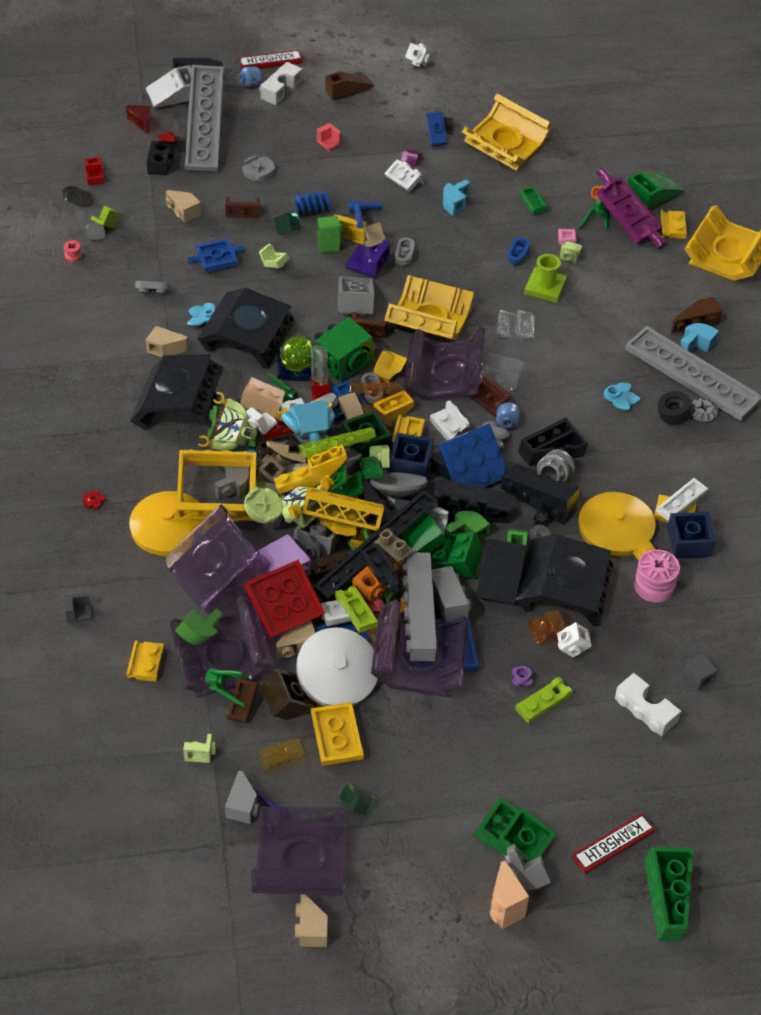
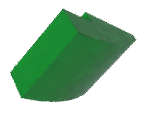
(424, 536)
(510, 826)

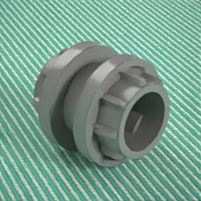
(557, 465)

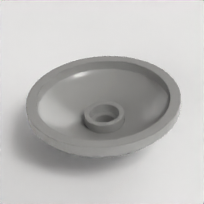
(399, 484)

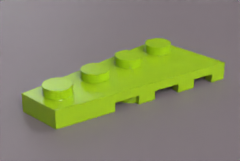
(347, 440)

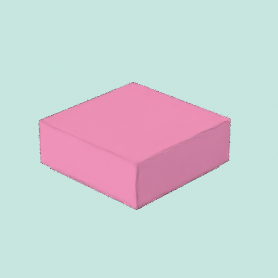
(566, 235)

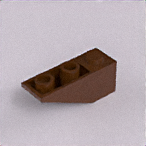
(343, 84)
(702, 311)

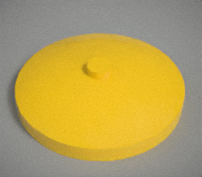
(616, 522)
(156, 524)

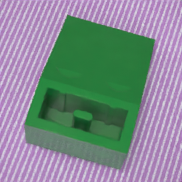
(653, 187)
(459, 551)

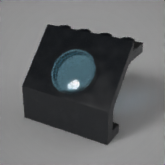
(249, 322)

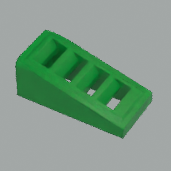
(370, 468)

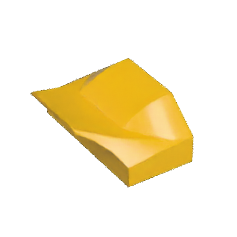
(388, 365)
(395, 405)

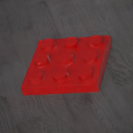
(284, 599)

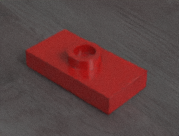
(168, 137)

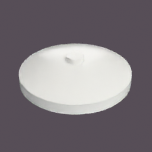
(336, 667)

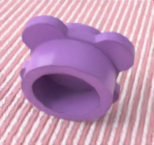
(522, 671)

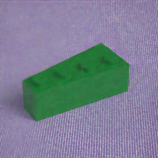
(669, 889)

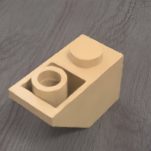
(183, 204)
(166, 342)
(293, 640)
(313, 924)

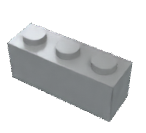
(449, 594)

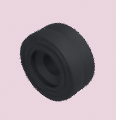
(678, 416)

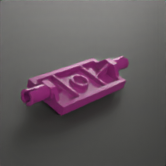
(629, 209)

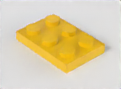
(336, 734)

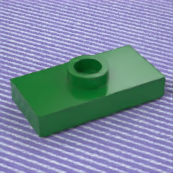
(533, 200)

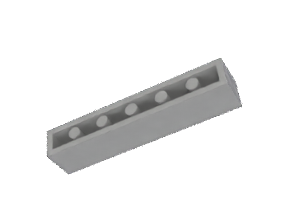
(419, 607)

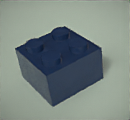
(411, 454)
(691, 534)

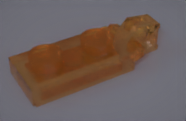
(373, 387)

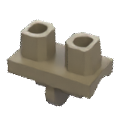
(393, 547)

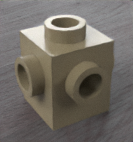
(268, 470)

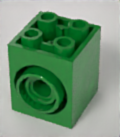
(347, 348)

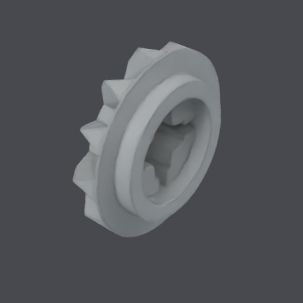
(699, 414)

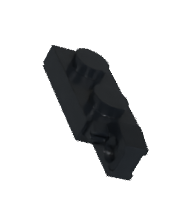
(381, 567)

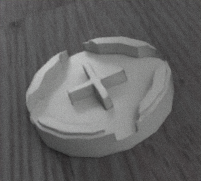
(258, 168)

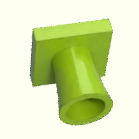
(545, 280)

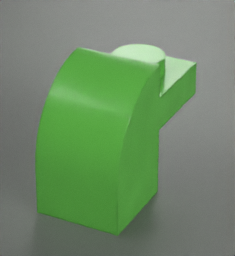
(469, 522)
(197, 629)

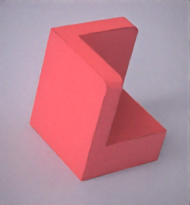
(329, 137)

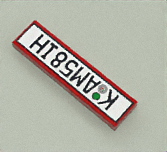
(271, 59)
(613, 843)

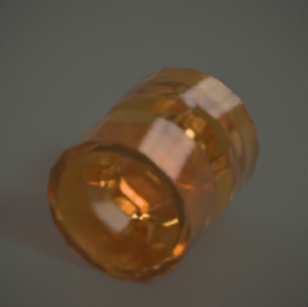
(543, 627)

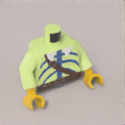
(230, 427)
(293, 503)

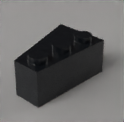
(559, 436)

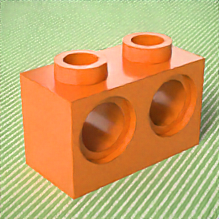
(368, 585)

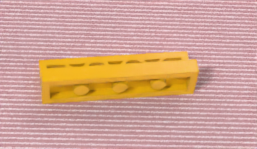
(343, 501)

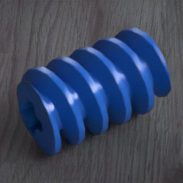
(309, 202)

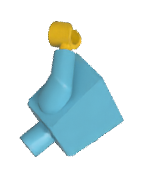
(308, 419)

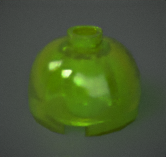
(296, 353)

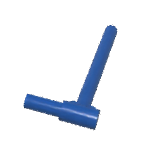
(361, 206)

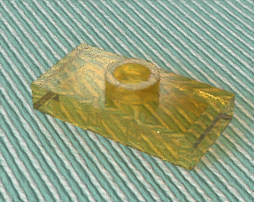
(281, 753)

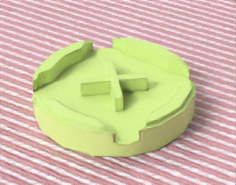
(263, 505)

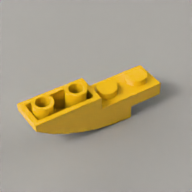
(310, 475)

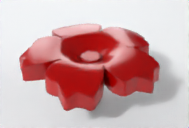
(94, 499)

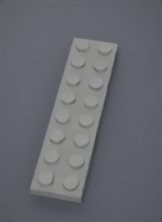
(204, 118)
(693, 373)

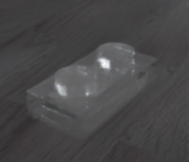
(319, 364)

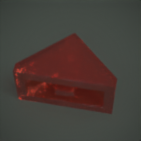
(140, 116)

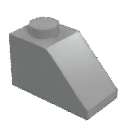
(242, 800)

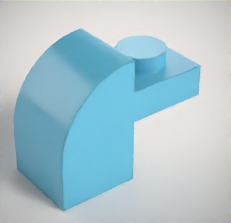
(455, 197)
(699, 336)

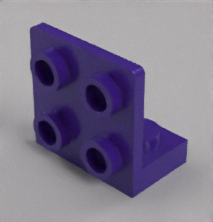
(369, 260)

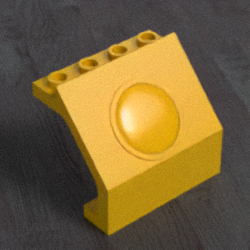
(509, 133)
(725, 247)
(431, 308)

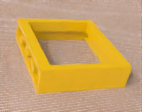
(226, 458)

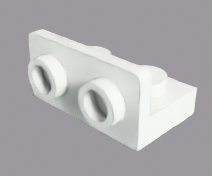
(403, 175)
(449, 421)
(334, 613)

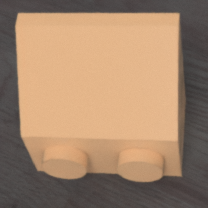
(262, 397)
(508, 899)

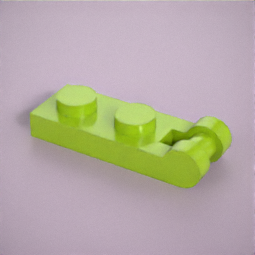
(356, 609)
(543, 700)

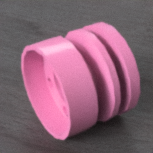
(656, 576)

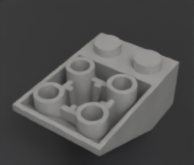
(171, 88)

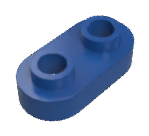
(518, 250)

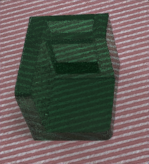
(287, 222)
(356, 799)

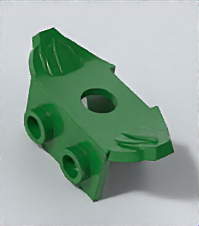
(350, 487)

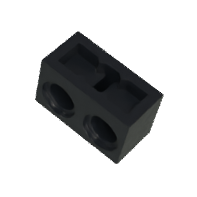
(159, 158)

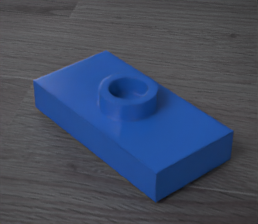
(436, 128)

